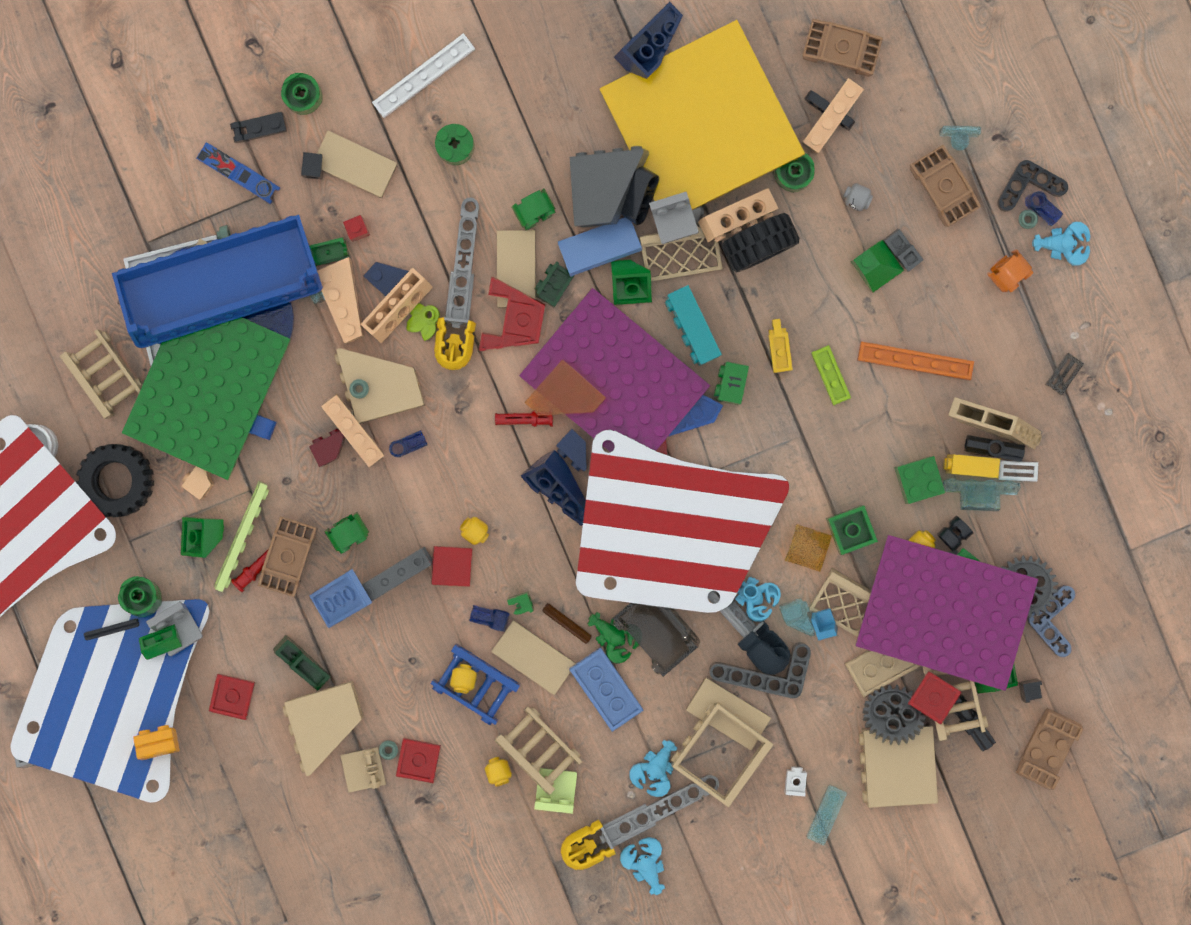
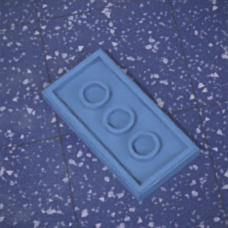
(599, 246)
(340, 598)
(606, 689)

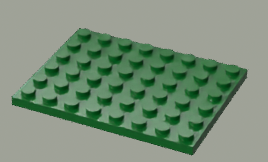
(207, 393)

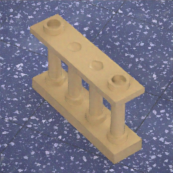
(83, 376)
(945, 729)
(519, 755)

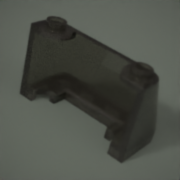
(659, 633)

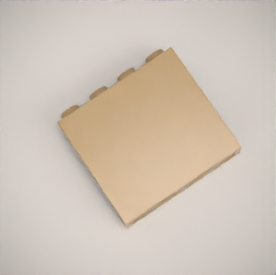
(898, 772)

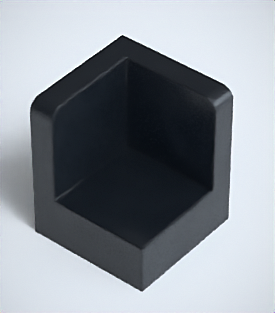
(312, 166)
(1030, 690)

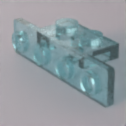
(981, 494)

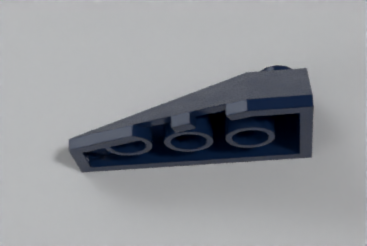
(647, 48)
(555, 480)

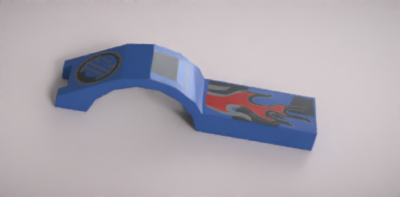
(237, 172)

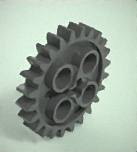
(1035, 570)
(880, 723)

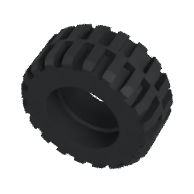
(760, 242)
(140, 473)

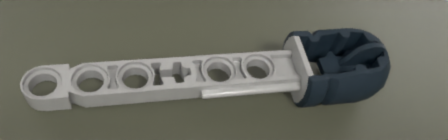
(762, 645)

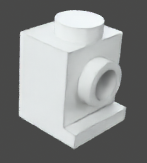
(791, 774)

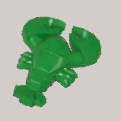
(613, 637)

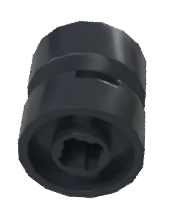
(950, 538)

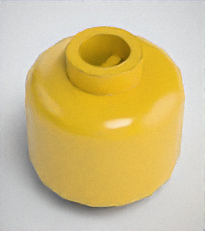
(474, 530)
(924, 538)
(463, 679)
(498, 771)

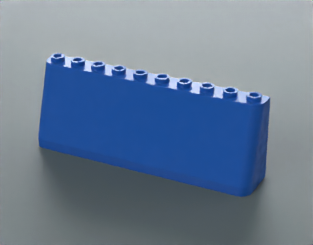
(217, 282)

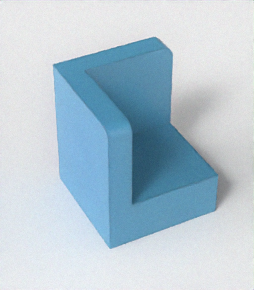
(824, 624)

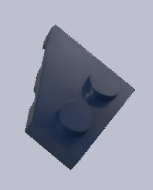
(384, 277)

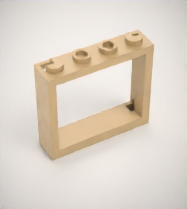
(746, 773)

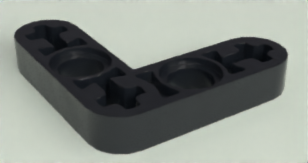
(1018, 176)

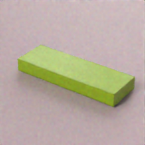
(831, 375)

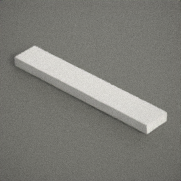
(423, 75)

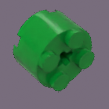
(291, 97)
(445, 138)
(796, 182)
(533, 208)
(347, 532)
(130, 592)

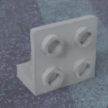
(674, 217)
(184, 622)

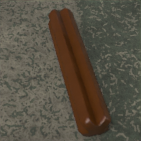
(567, 623)

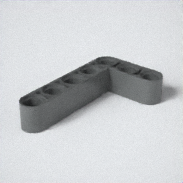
(784, 682)

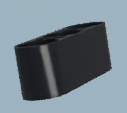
(640, 195)

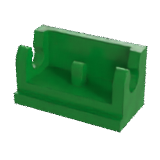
(329, 251)
(524, 601)

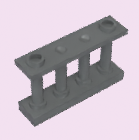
(398, 573)

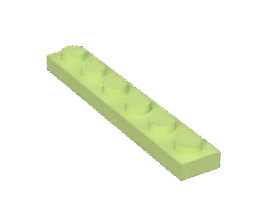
(238, 544)

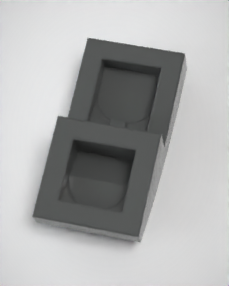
(903, 250)

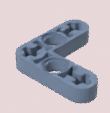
(1046, 623)

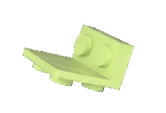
(562, 797)

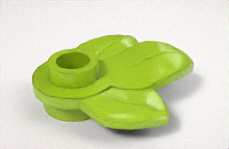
(421, 323)

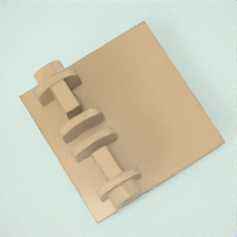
(363, 769)

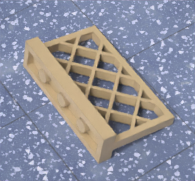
(654, 240)
(850, 586)

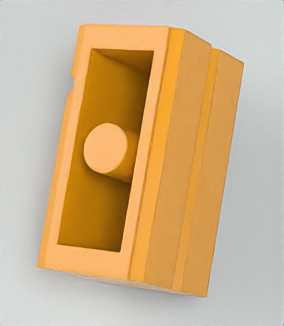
(156, 743)

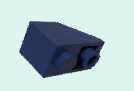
(575, 448)

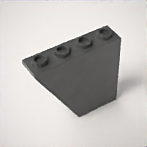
(602, 184)

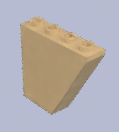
(391, 385)
(995, 423)
(322, 722)

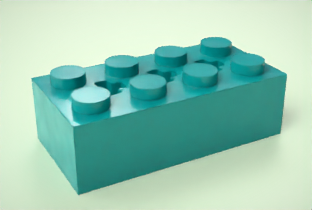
(693, 325)

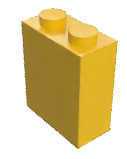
(971, 466)

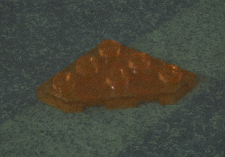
(564, 393)

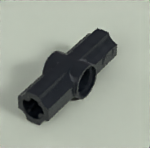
(1006, 450)
(983, 740)

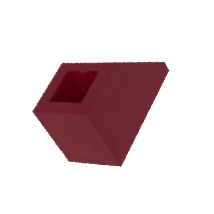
(327, 449)

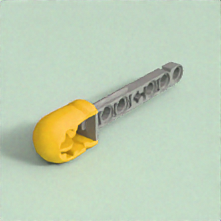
(459, 315)
(613, 836)

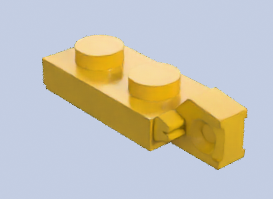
(779, 348)

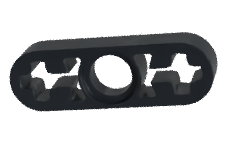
(821, 104)

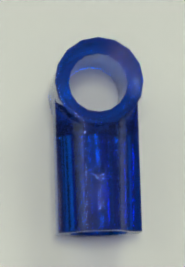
(1045, 209)
(410, 444)
(494, 618)

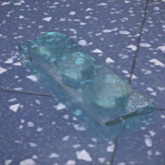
(826, 814)

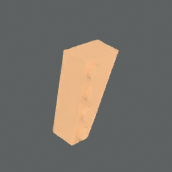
(342, 299)

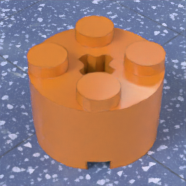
(1010, 271)

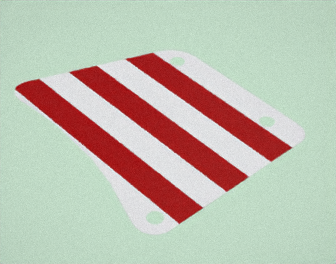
(42, 515)
(670, 527)

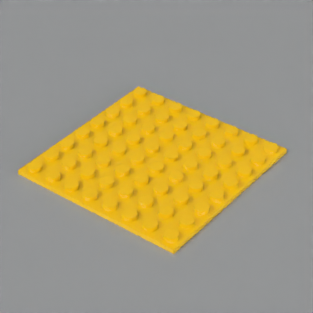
(705, 118)

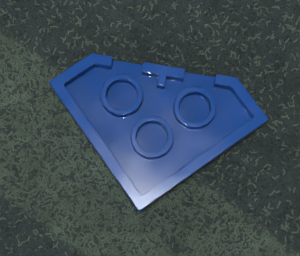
(701, 414)

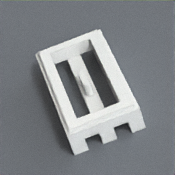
(1002, 470)

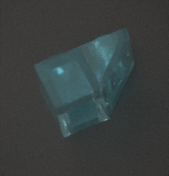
(795, 616)

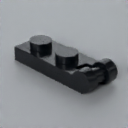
(259, 127)

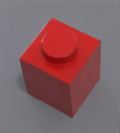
(356, 228)

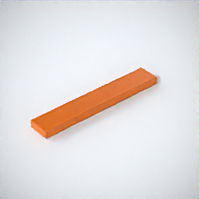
(915, 361)

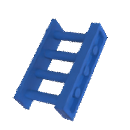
(492, 675)

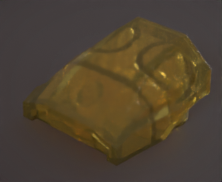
(808, 547)

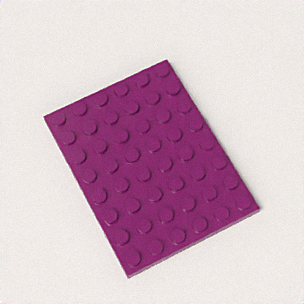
(642, 380)
(946, 612)

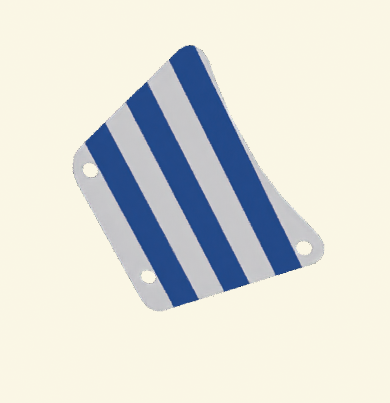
(99, 696)

